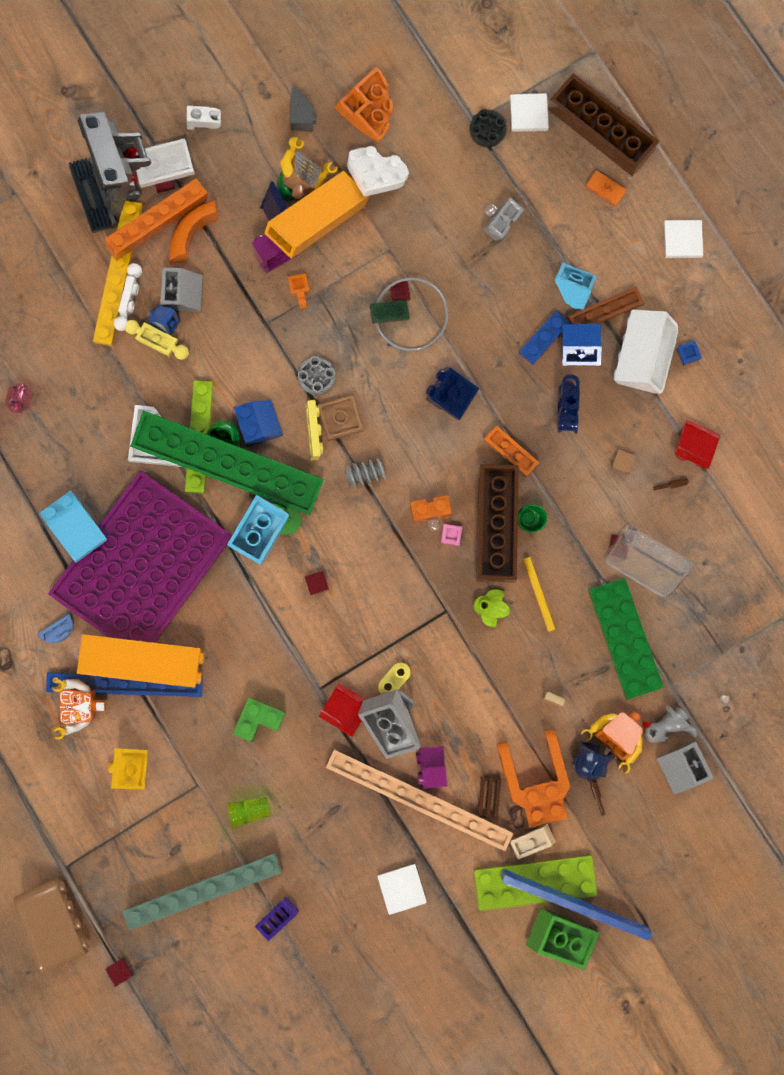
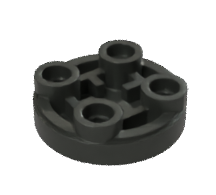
(487, 128)

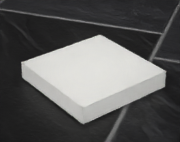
(529, 112)
(683, 239)
(401, 889)

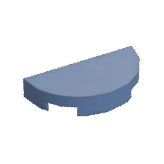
(58, 631)

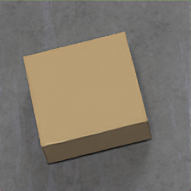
(553, 698)

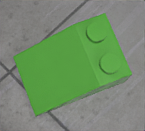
(562, 939)

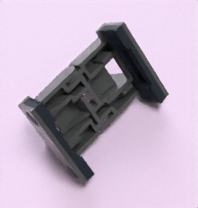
(107, 170)

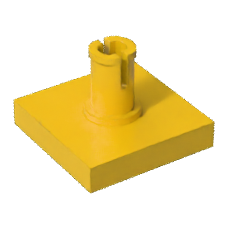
(128, 769)

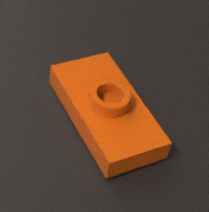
(606, 188)

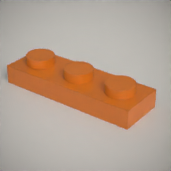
(511, 451)

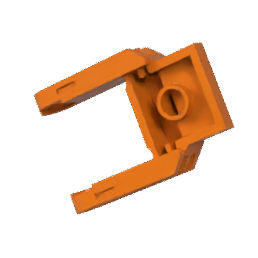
(542, 801)

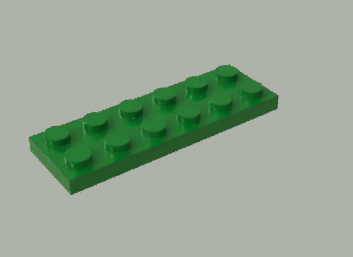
(625, 639)

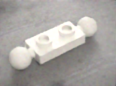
(130, 290)

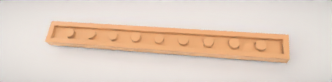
(419, 800)

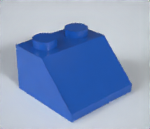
(258, 422)

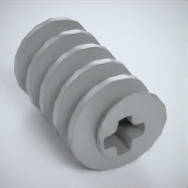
(364, 472)

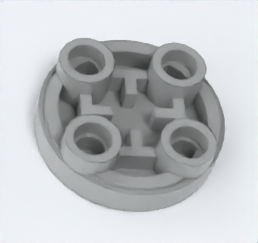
(316, 376)

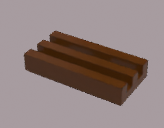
(489, 798)

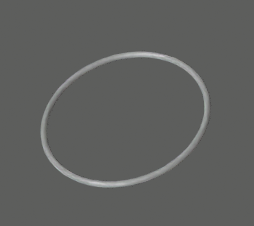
(446, 316)

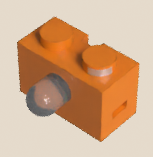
(431, 511)

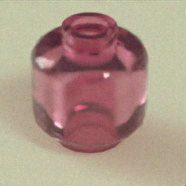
(18, 398)

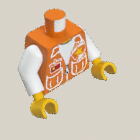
(76, 706)

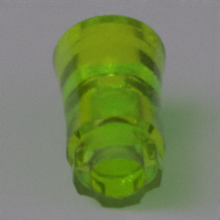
(247, 811)

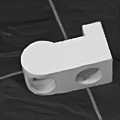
(203, 117)

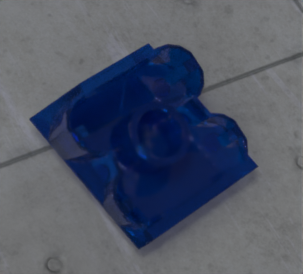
(273, 202)

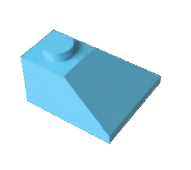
(574, 285)

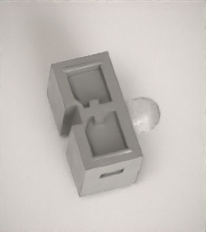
(500, 217)

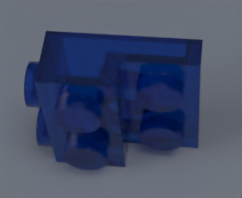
(451, 392)

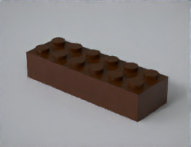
(602, 124)
(497, 523)

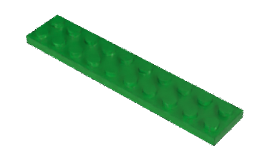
(226, 462)

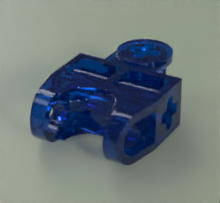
(568, 405)

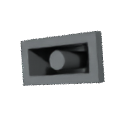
(301, 113)

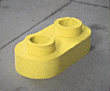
(394, 679)

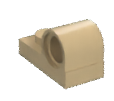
(533, 841)

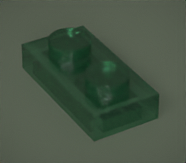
(389, 312)

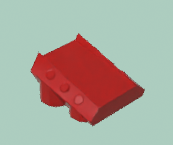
(696, 444)
(343, 710)

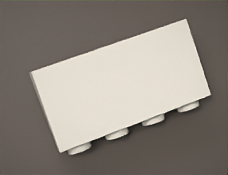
(646, 351)

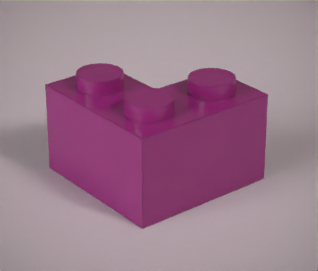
(433, 767)

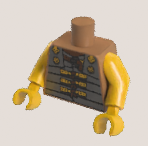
(300, 172)

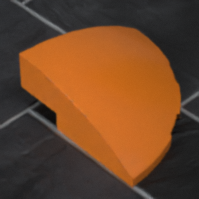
(368, 105)

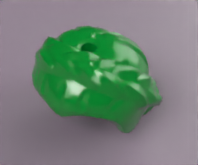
(225, 431)

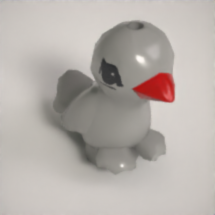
(673, 721)

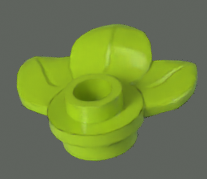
(494, 608)

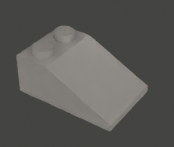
(389, 724)

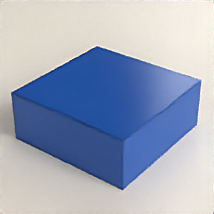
(688, 353)

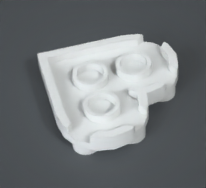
(376, 173)

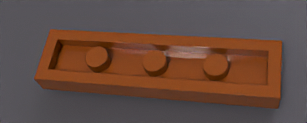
(608, 308)

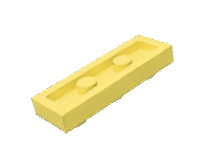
(314, 430)

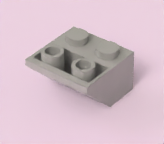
(181, 290)
(685, 768)

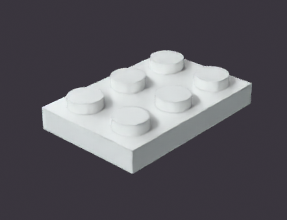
(168, 163)

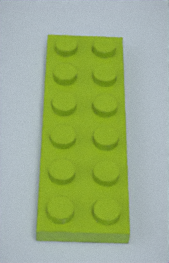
(567, 875)

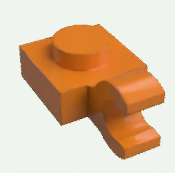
(299, 287)

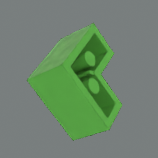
(254, 715)

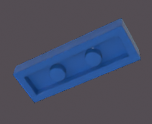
(543, 338)

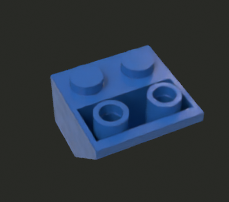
(581, 344)

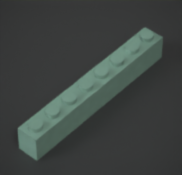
(202, 891)

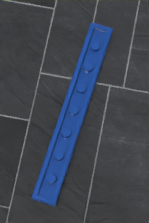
(108, 685)
(575, 904)

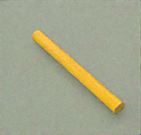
(539, 594)

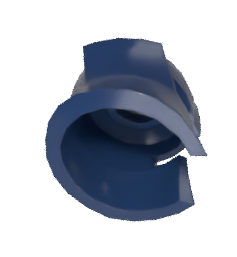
(590, 763)

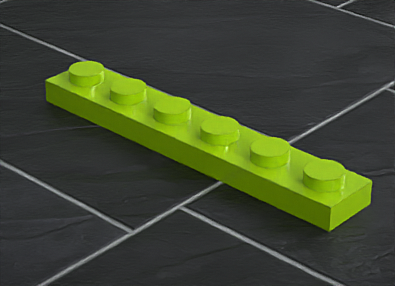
(201, 422)

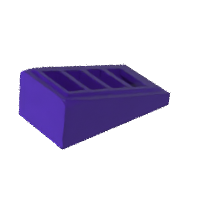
(289, 907)

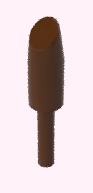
(673, 484)
(597, 795)

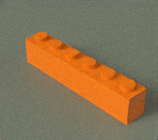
(156, 219)

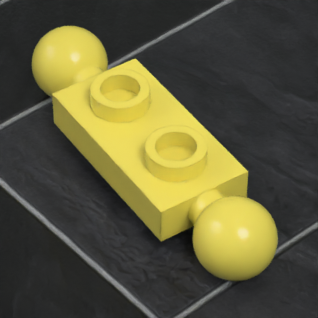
(156, 339)

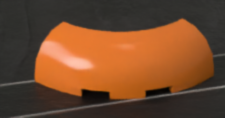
(186, 229)

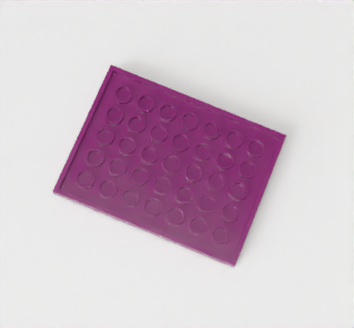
(146, 567)

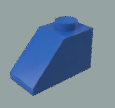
(164, 319)

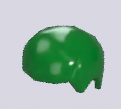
(532, 518)

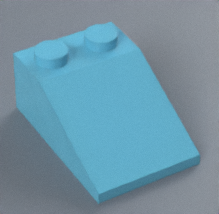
(73, 526)
(258, 530)

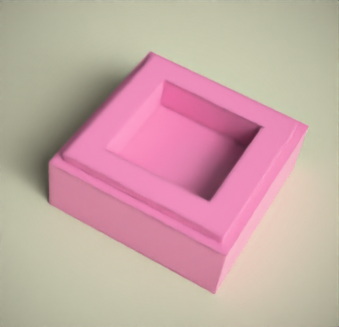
(451, 534)

